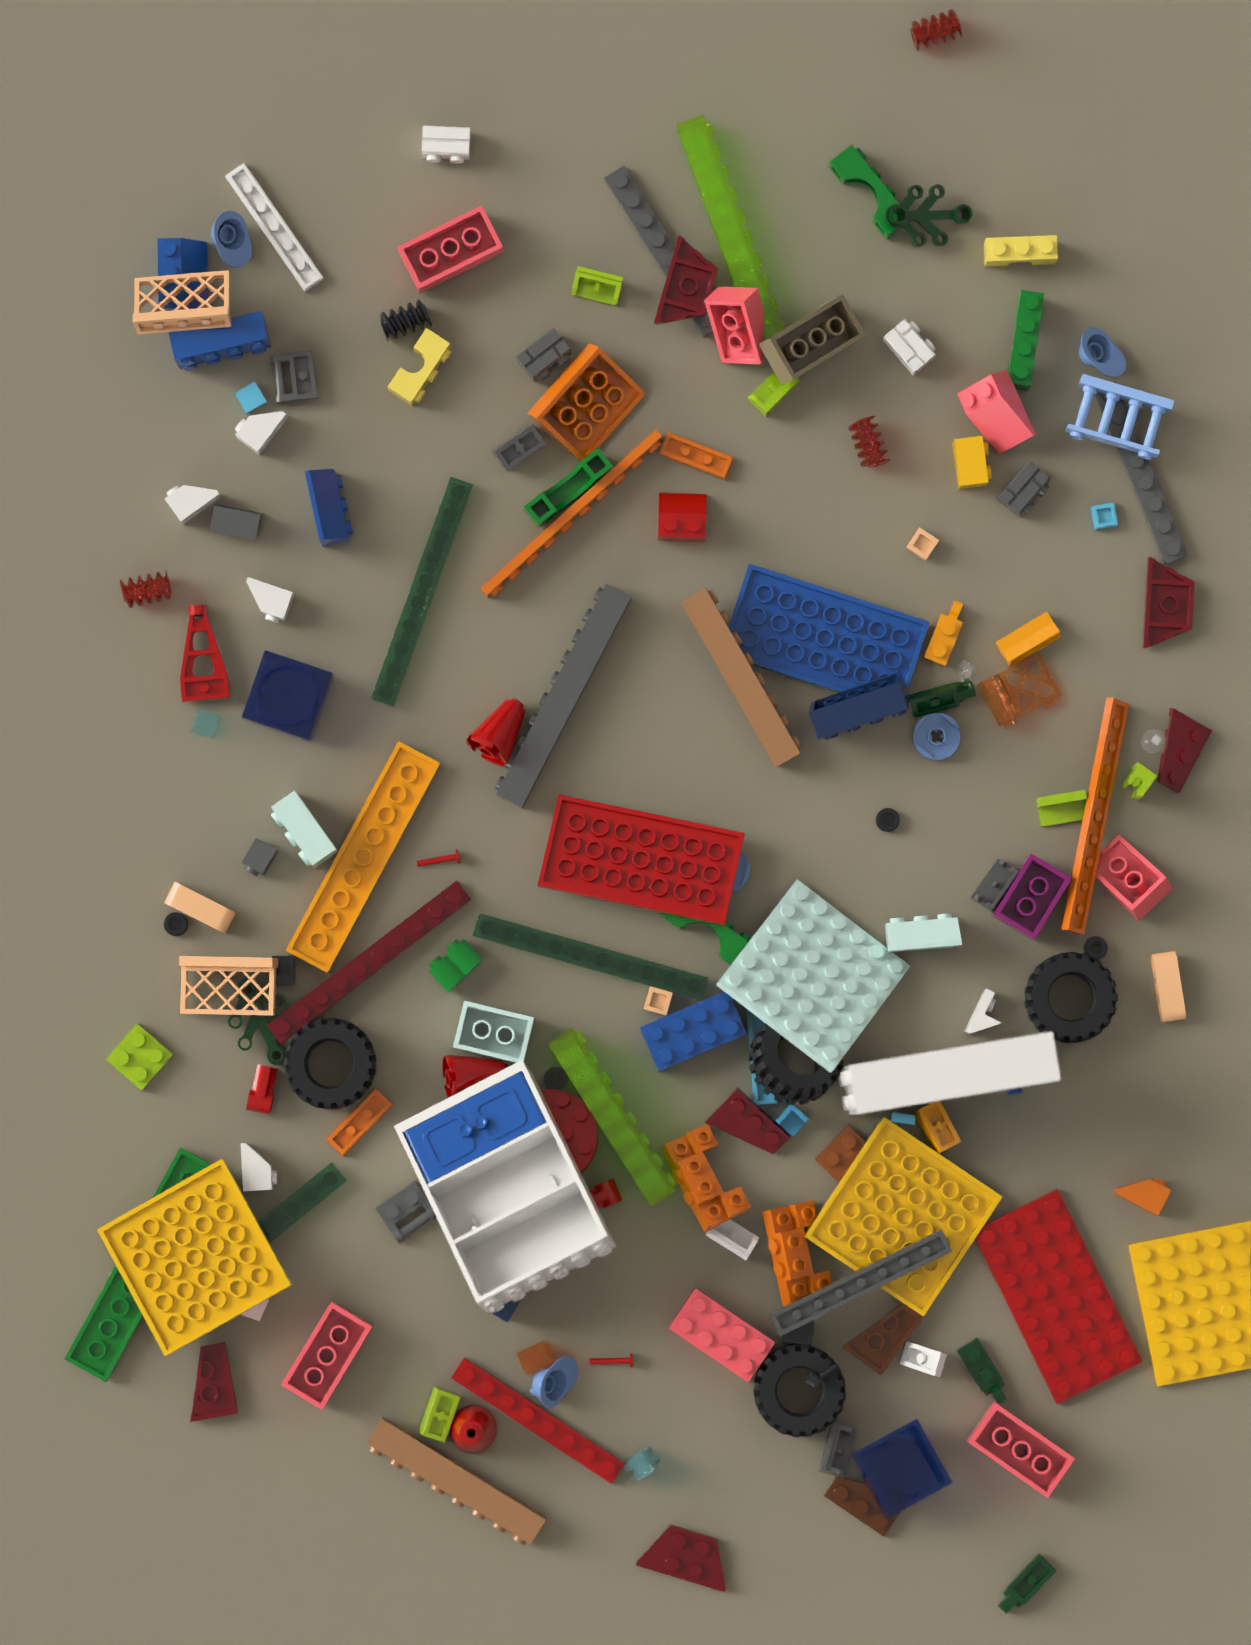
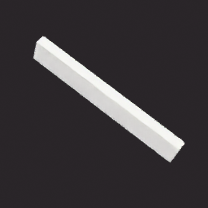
(274, 227)

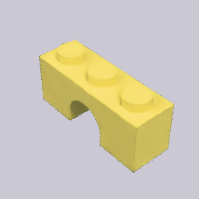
(1033, 249)
(411, 385)

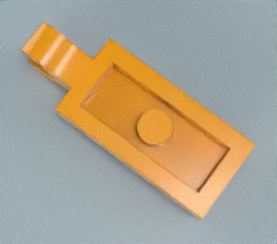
(944, 636)

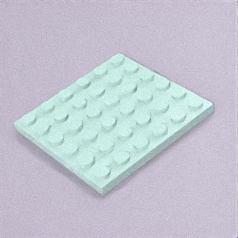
(813, 975)

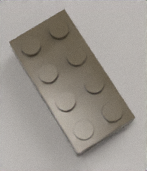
(812, 339)

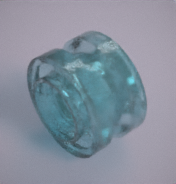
(642, 1464)

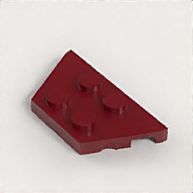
(686, 285)
(1167, 604)
(686, 1557)

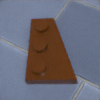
(884, 1338)
(859, 1502)

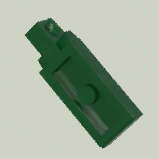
(940, 698)
(982, 1369)
(1027, 1583)

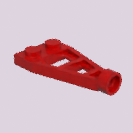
(202, 687)

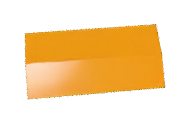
(1028, 639)

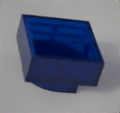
(287, 696)
(901, 1469)

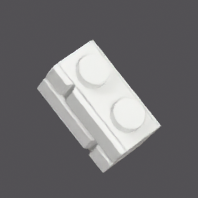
(446, 143)
(910, 346)

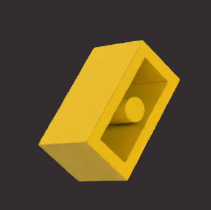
(971, 462)

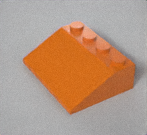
(586, 402)

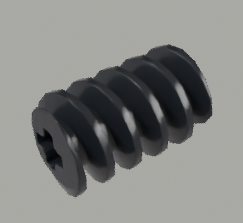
(404, 319)

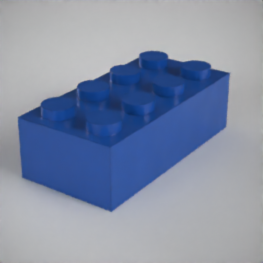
(245, 335)
(693, 1030)

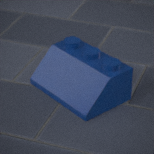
(181, 257)
(328, 506)

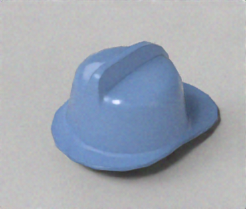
(232, 239)
(1101, 353)
(554, 1382)

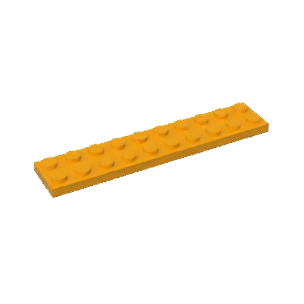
(363, 857)

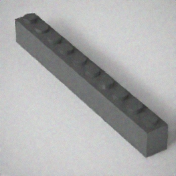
(563, 696)

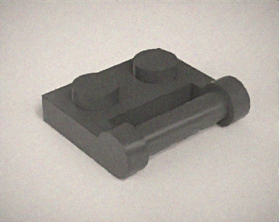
(302, 377)
(403, 1204)

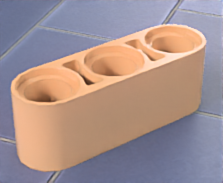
(200, 907)
(1168, 986)

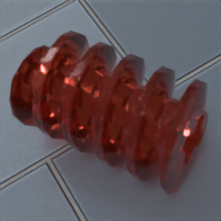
(935, 28)
(868, 442)
(146, 589)

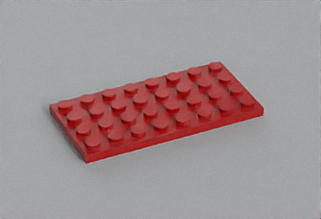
(641, 860)
(1057, 1296)

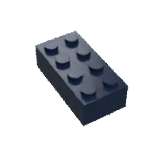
(859, 706)

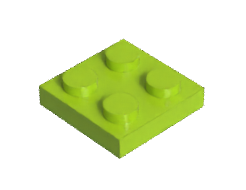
(139, 1057)

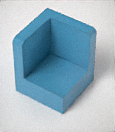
(791, 1120)

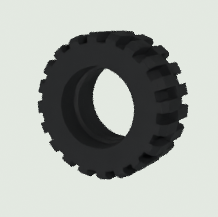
(1103, 997)
(780, 1080)
(330, 1096)
(766, 1391)

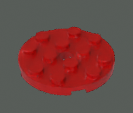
(575, 1124)

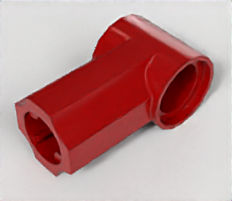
(261, 1095)
(606, 1194)

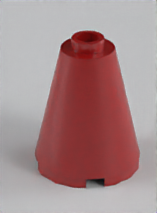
(498, 732)
(466, 1071)
(478, 1419)

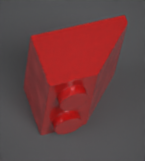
(682, 517)

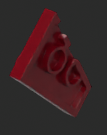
(1182, 748)
(748, 1122)
(214, 1385)

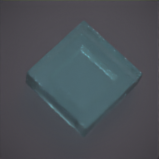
(205, 723)

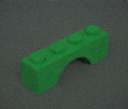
(852, 168)
(1025, 338)
(567, 490)
(730, 942)

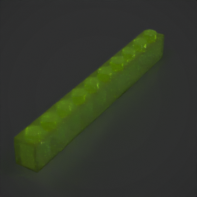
(724, 215)

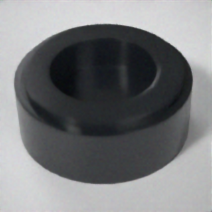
(887, 820)
(176, 924)

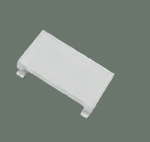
(734, 1238)

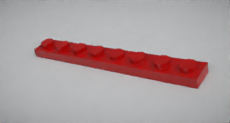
(537, 1420)

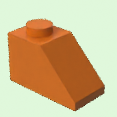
(1146, 1194)

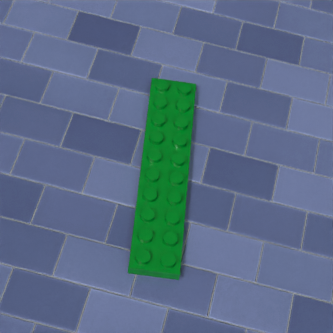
(115, 1310)

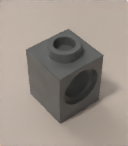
(259, 858)

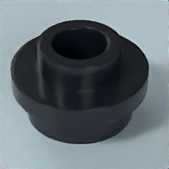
(1100, 942)
(552, 1071)

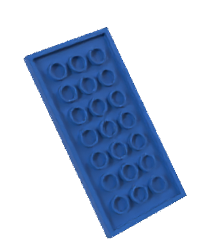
(822, 632)

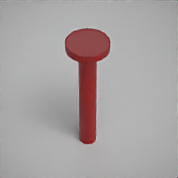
(440, 859)
(613, 1360)

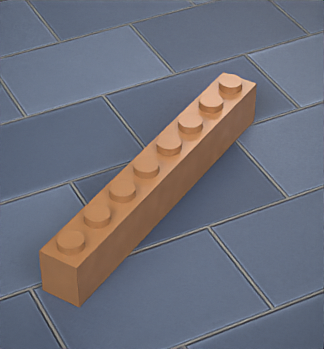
(740, 676)
(457, 1481)

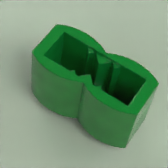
(455, 964)

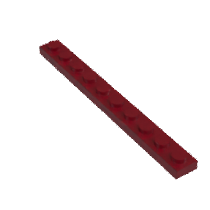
(368, 962)

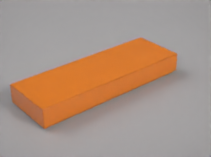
(696, 455)
(359, 1122)

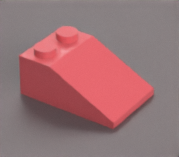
(737, 324)
(997, 411)
(1131, 878)

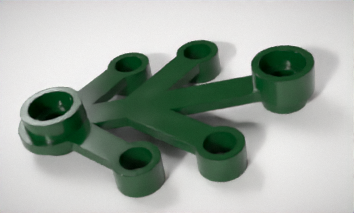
(923, 215)
(261, 1021)

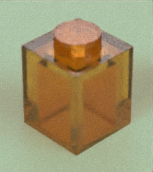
(535, 1356)

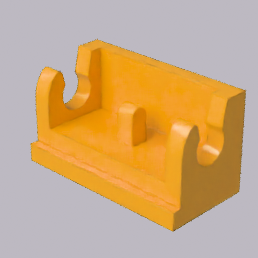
(936, 1126)

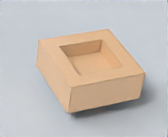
(922, 544)
(658, 1001)

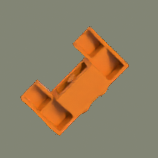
(698, 1180)
(791, 1252)

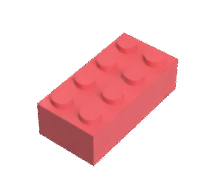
(450, 249)
(721, 1334)
(327, 1355)
(1020, 1449)

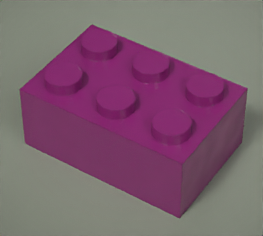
(1031, 896)

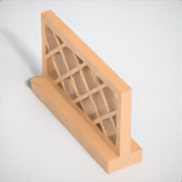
(182, 317)
(233, 965)

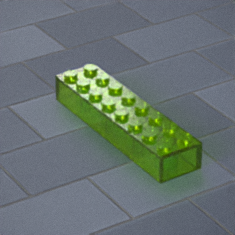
(611, 1116)

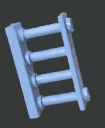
(1135, 399)

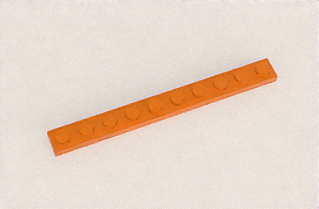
(580, 507)
(1095, 816)

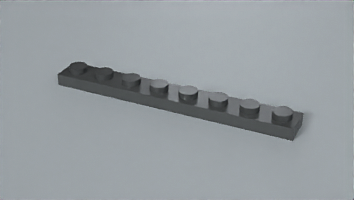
(647, 227)
(1146, 488)
(860, 1282)

